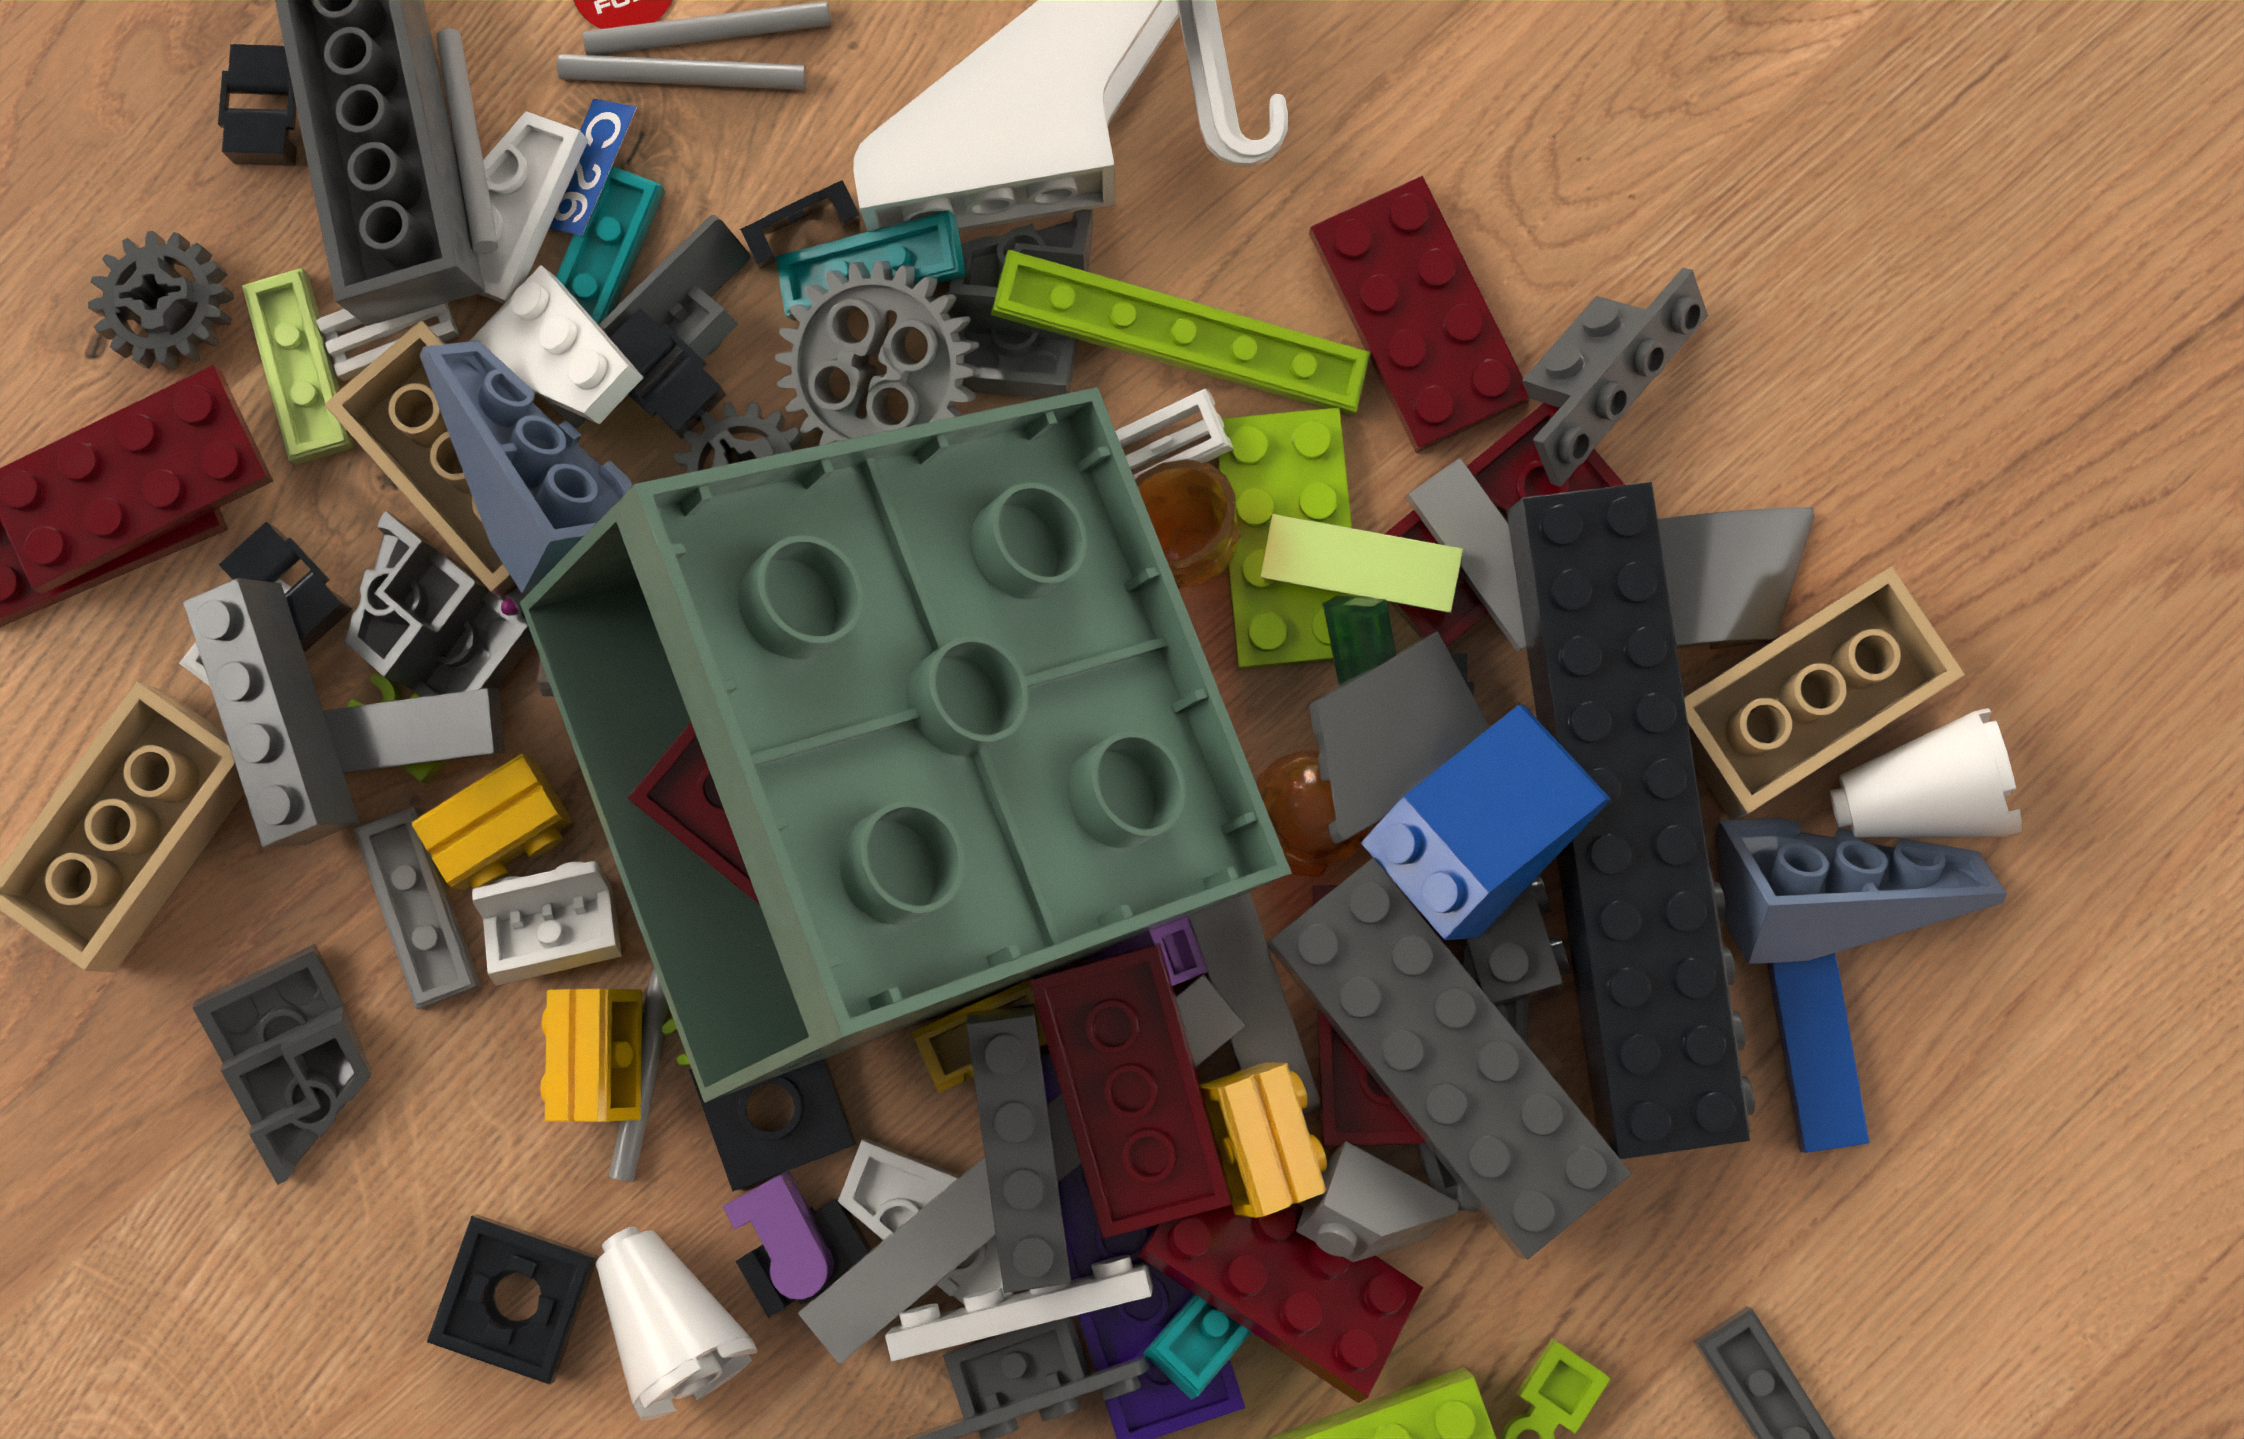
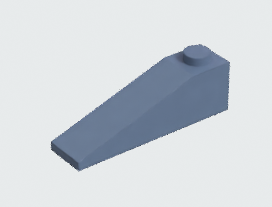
(1818, 894)

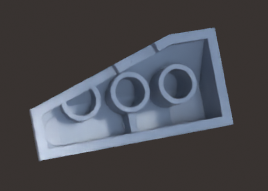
(523, 470)

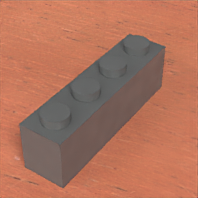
(271, 712)
(1018, 1148)

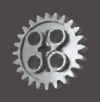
(826, 343)

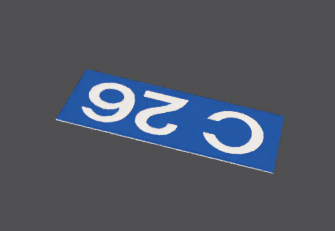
(605, 130)

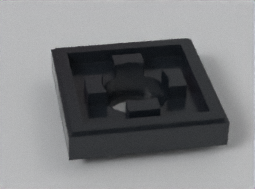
(814, 1131)
(468, 1311)

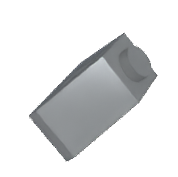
(1371, 1207)

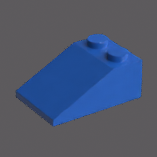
(1485, 825)

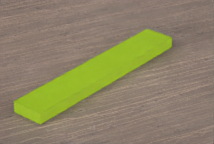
(1180, 333)

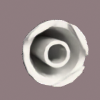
(1933, 786)
(666, 1324)

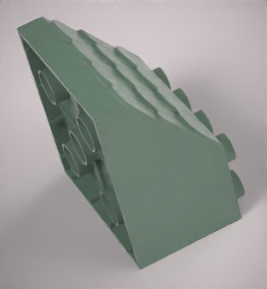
(931, 716)

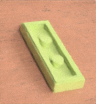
(296, 365)
(1361, 563)

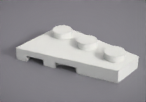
(525, 187)
(559, 349)
(893, 1186)

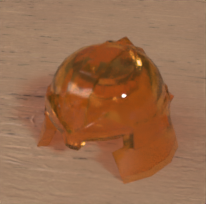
(1192, 518)
(1301, 812)

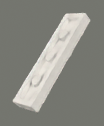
(992, 1314)

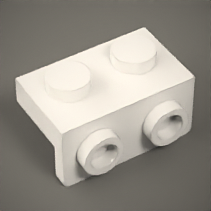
(548, 921)

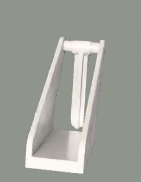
(1029, 114)

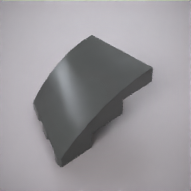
(1010, 354)
(1732, 573)
(432, 619)
(1391, 731)
(286, 1054)

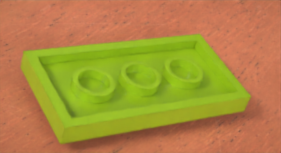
(1289, 469)

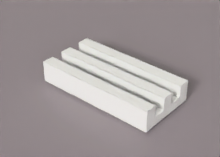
(342, 320)
(1204, 452)

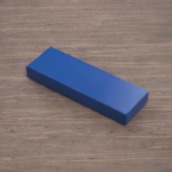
(1818, 1054)

